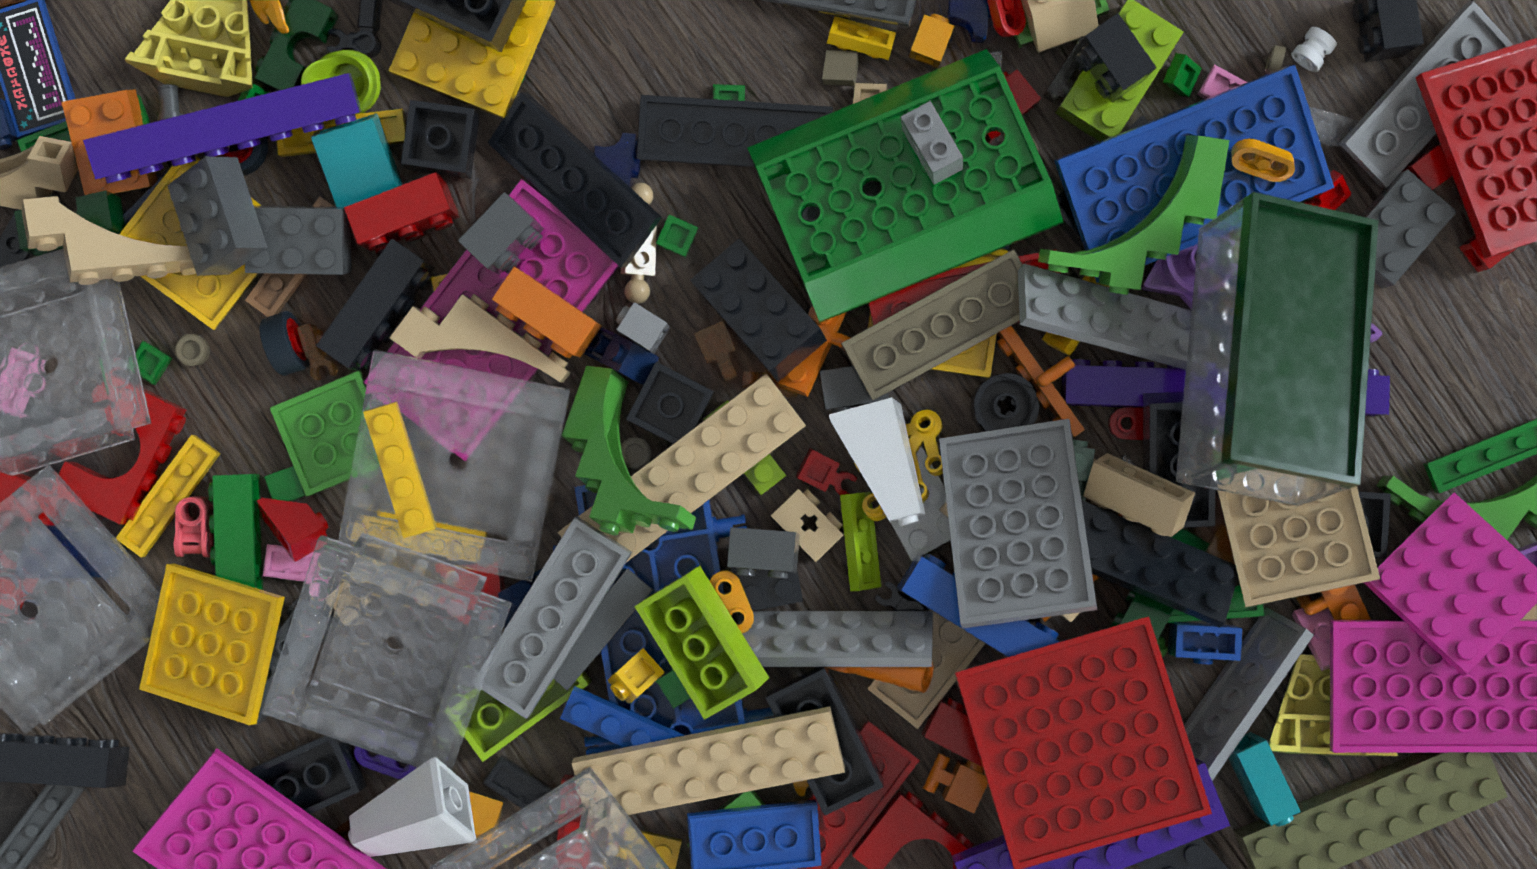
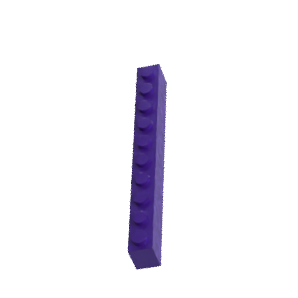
(1124, 386)

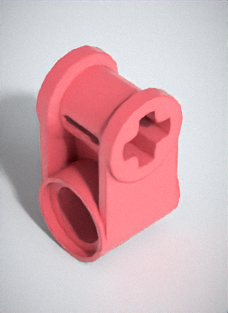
(193, 530)

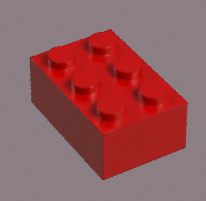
(402, 213)

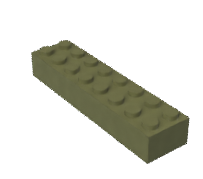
(1375, 812)

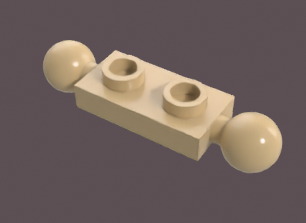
(645, 259)

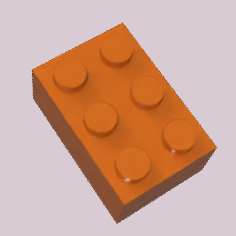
(100, 116)
(545, 314)

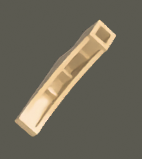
(37, 172)
(94, 251)
(473, 328)

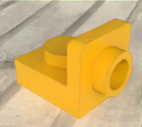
(635, 677)

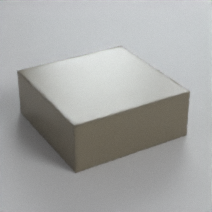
(840, 68)

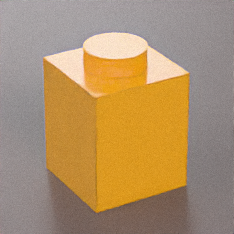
(931, 40)

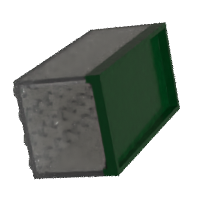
(1278, 351)

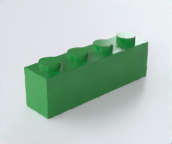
(236, 528)

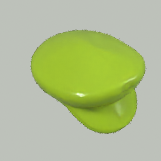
(362, 69)

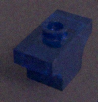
(970, 15)
(622, 158)

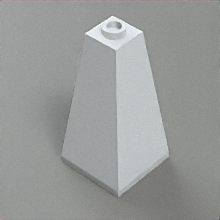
(882, 451)
(415, 814)

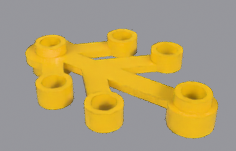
(917, 437)

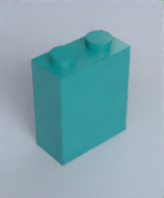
(356, 160)
(1263, 781)

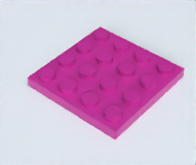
(1458, 584)

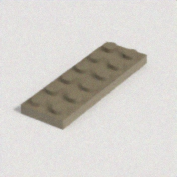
(937, 327)

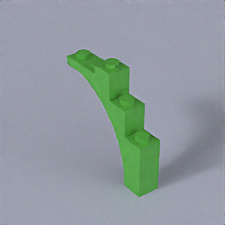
(1189, 199)
(594, 432)
(1500, 512)

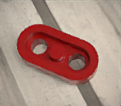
(1007, 16)
(1135, 431)

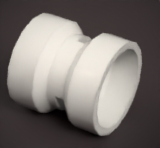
(1313, 50)

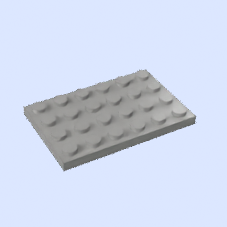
(1017, 524)

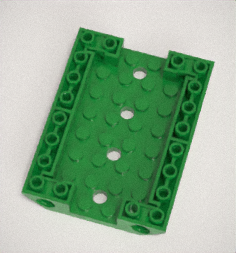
(911, 228)

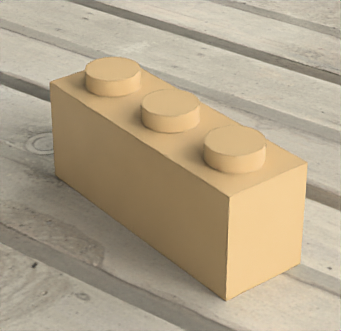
(1138, 495)

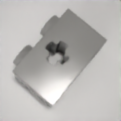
(932, 142)
(642, 327)

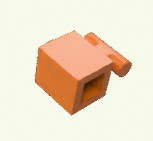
(963, 785)

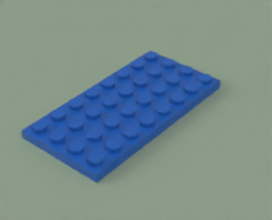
(1126, 175)

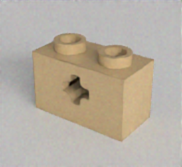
(814, 542)

